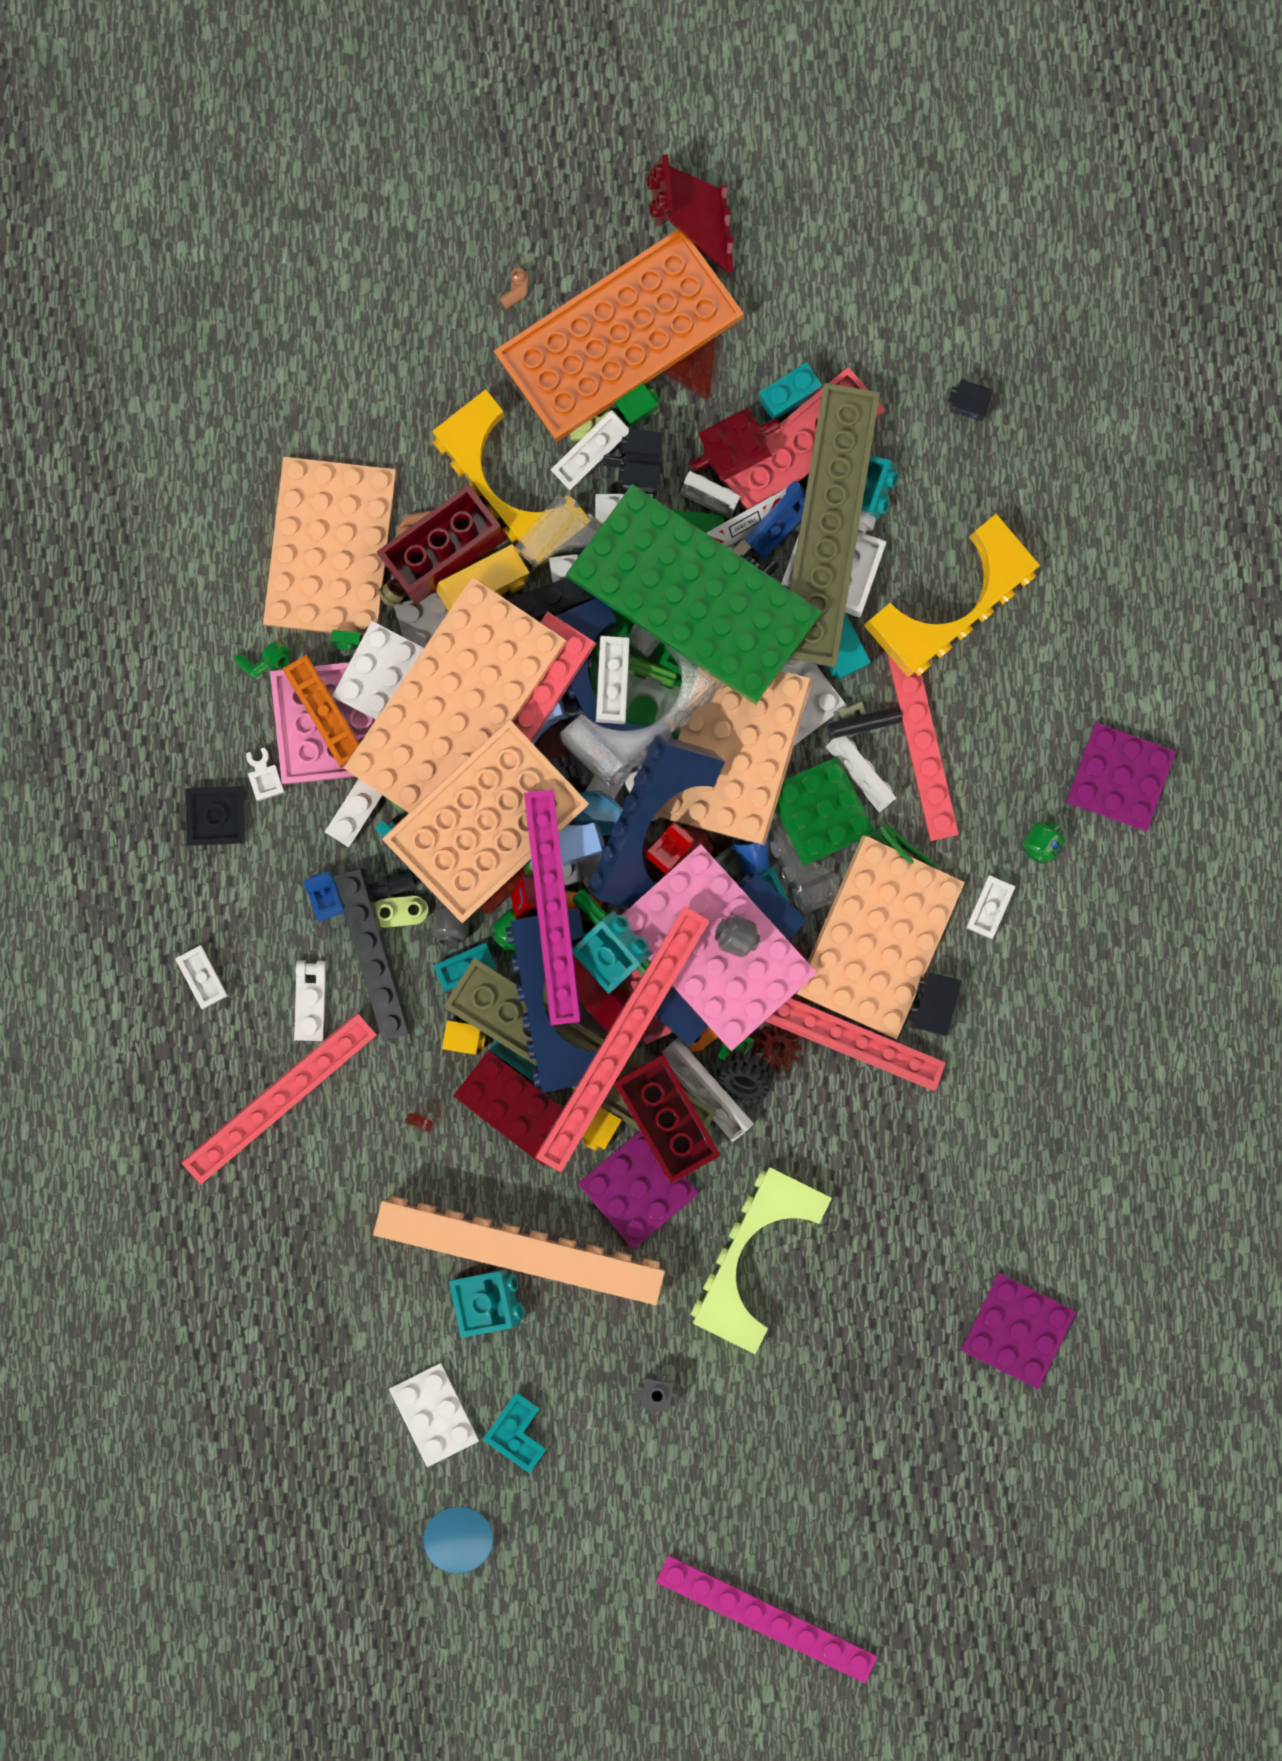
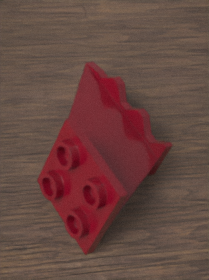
(693, 208)

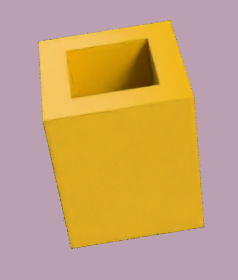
(463, 1038)
(601, 1129)

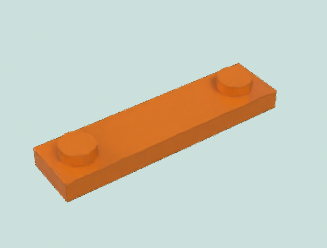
(322, 709)

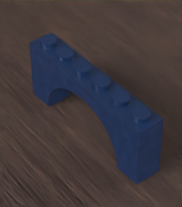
(593, 621)
(666, 771)
(675, 1011)
(556, 1060)

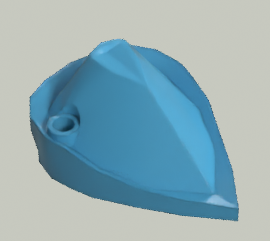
(601, 810)

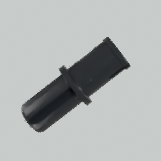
(393, 885)

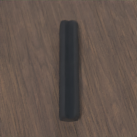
(864, 723)

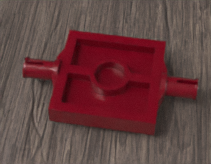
(735, 444)

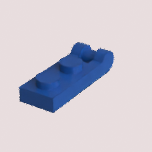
(778, 522)

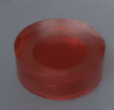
(419, 1123)

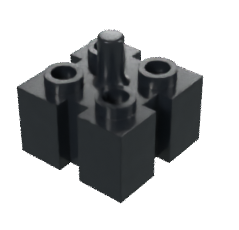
(638, 461)

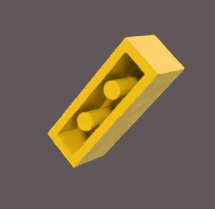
(499, 572)

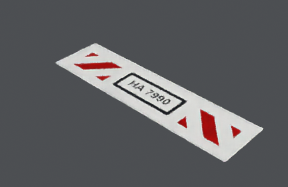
(744, 523)

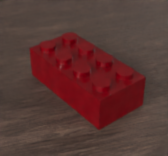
(441, 544)
(509, 1103)
(666, 1118)

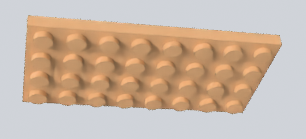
(455, 695)

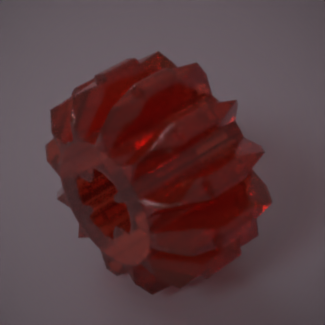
(787, 1051)

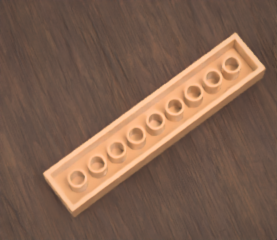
(519, 1251)

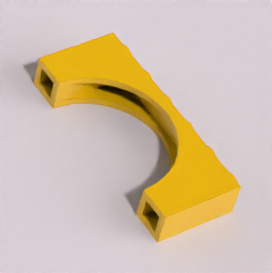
(463, 440)
(1004, 567)

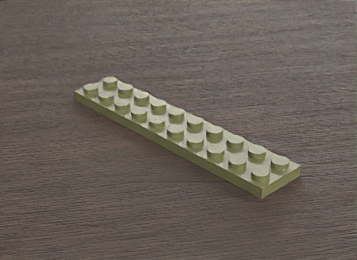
(833, 514)
(493, 1007)

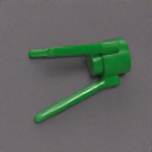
(892, 839)

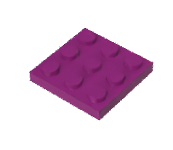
(1120, 777)
(635, 1191)
(1018, 1330)

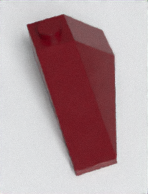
(596, 1000)

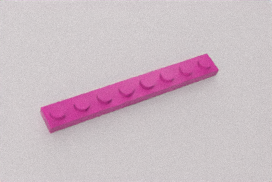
(551, 907)
(766, 1618)

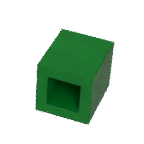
(637, 405)

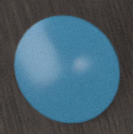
(458, 1540)

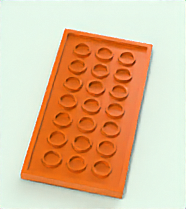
(618, 334)

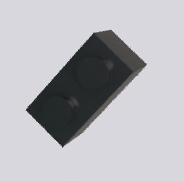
(935, 1003)

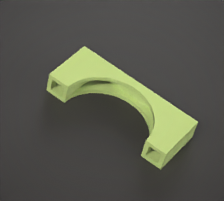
(774, 1200)

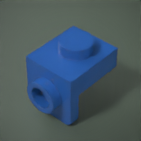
(324, 896)

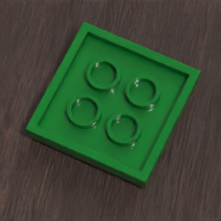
(821, 811)

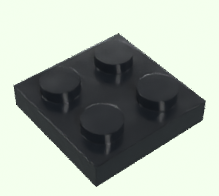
(215, 816)

